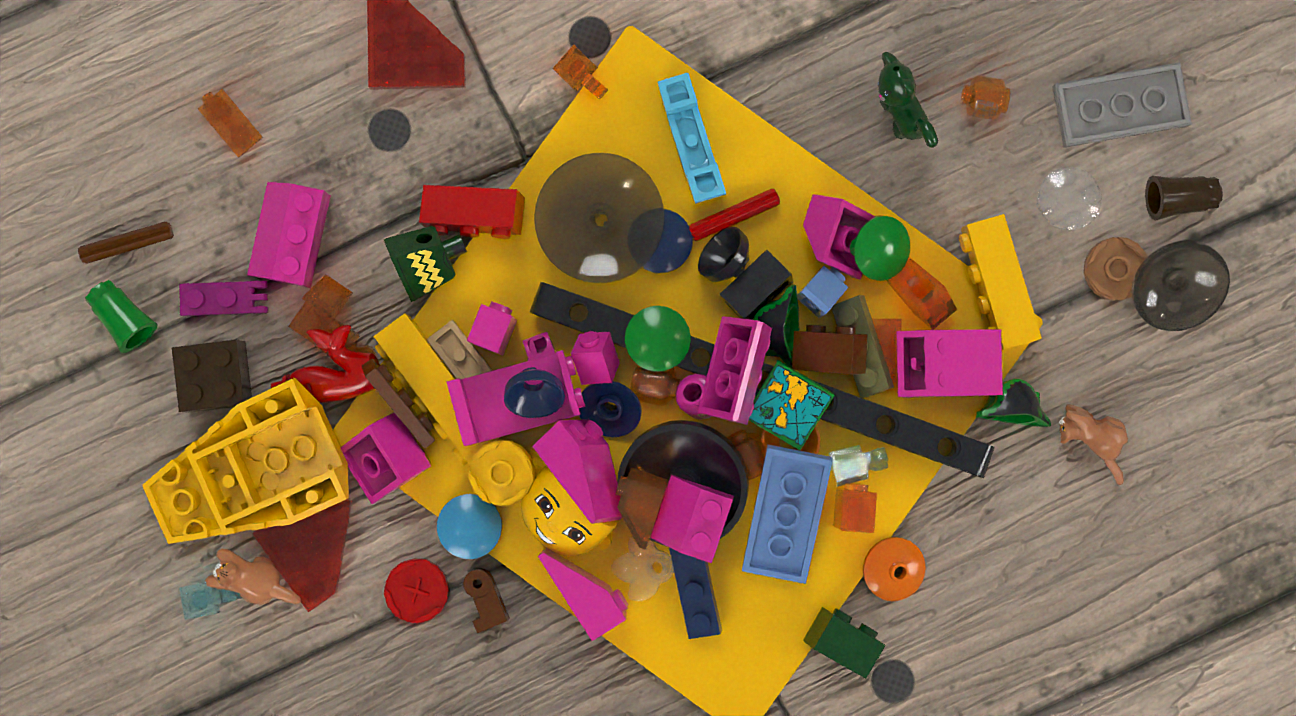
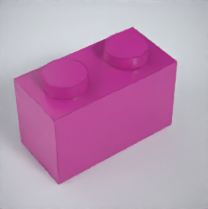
(492, 328)

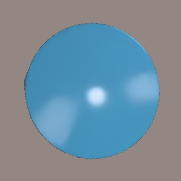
(469, 526)

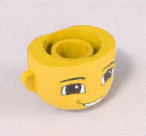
(559, 521)

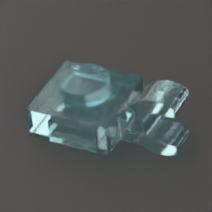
(852, 465)
(203, 600)

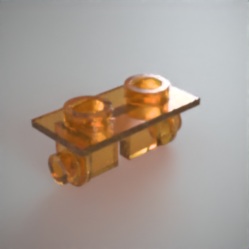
(229, 122)

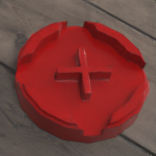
(416, 590)

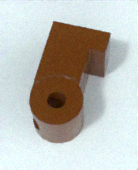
(487, 598)

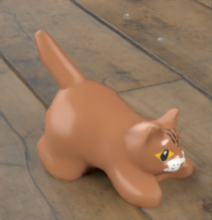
(1102, 436)
(254, 580)

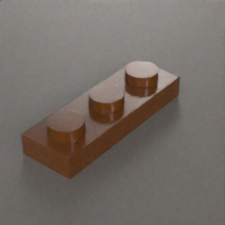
(399, 401)

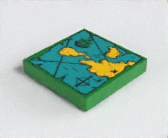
(789, 405)

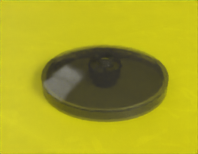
(578, 196)

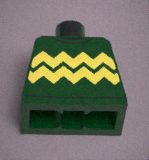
(423, 259)

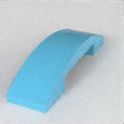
(691, 138)

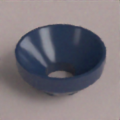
(534, 400)

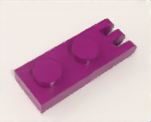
(221, 298)

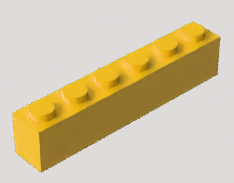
(428, 376)

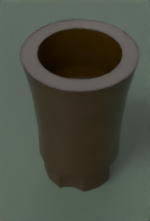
(1181, 195)

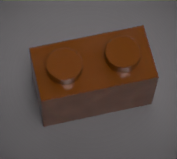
(830, 351)

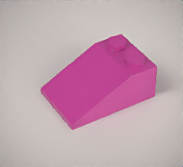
(583, 467)
(589, 597)

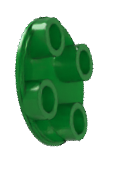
(881, 248)
(657, 338)

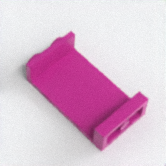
(481, 405)

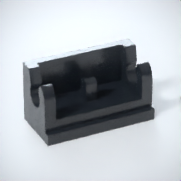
(757, 286)

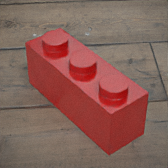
(472, 210)

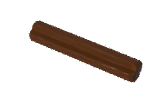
(125, 242)

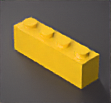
(999, 280)

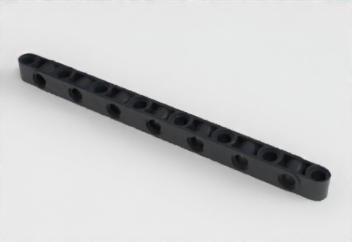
(845, 409)

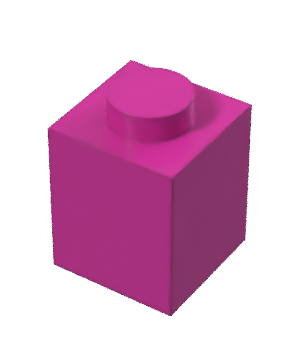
(595, 358)

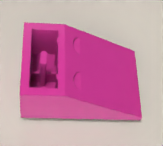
(949, 363)

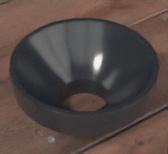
(724, 255)

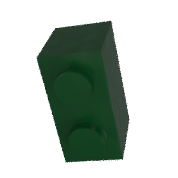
(844, 642)

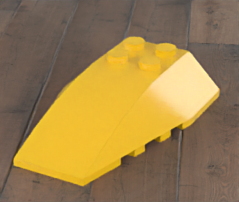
(252, 469)

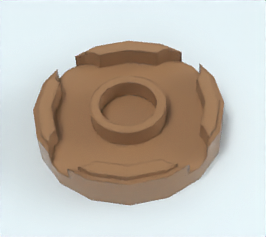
(1112, 267)

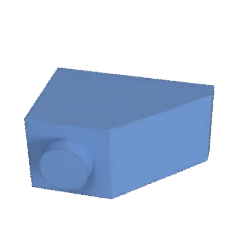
(823, 291)

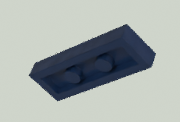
(696, 595)

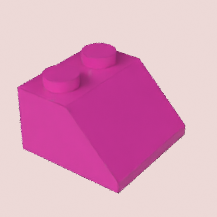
(384, 457)
(692, 518)

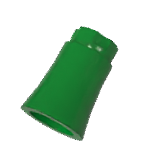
(120, 316)

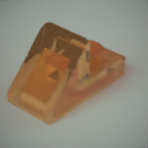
(320, 306)

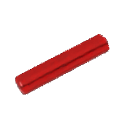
(734, 214)

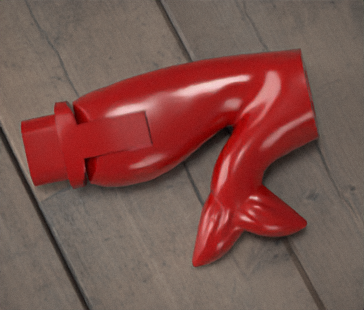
(331, 384)

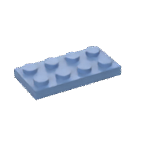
(786, 514)

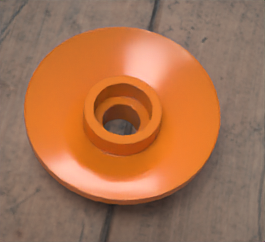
(882, 562)

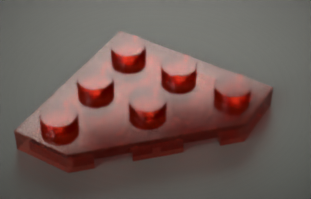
(409, 50)
(310, 552)

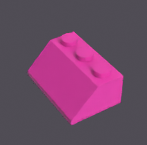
(289, 234)
(735, 369)

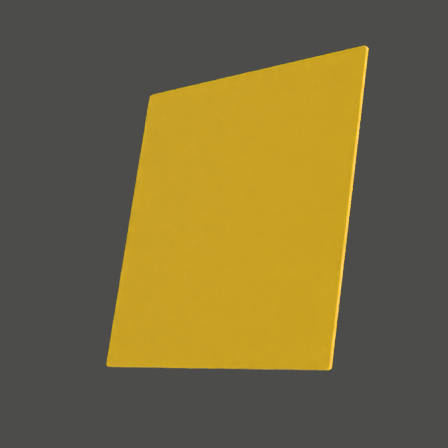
(758, 614)

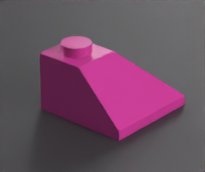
(831, 228)

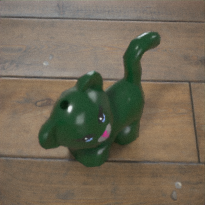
(898, 97)

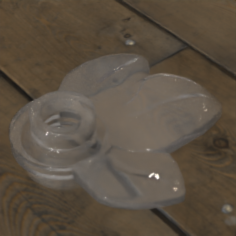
(639, 572)

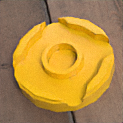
(501, 472)

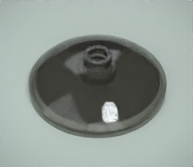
(1188, 298)

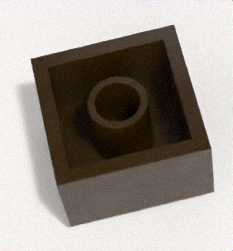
(211, 375)

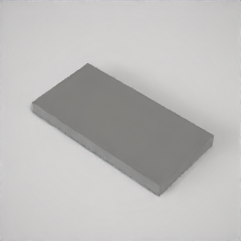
(1122, 105)

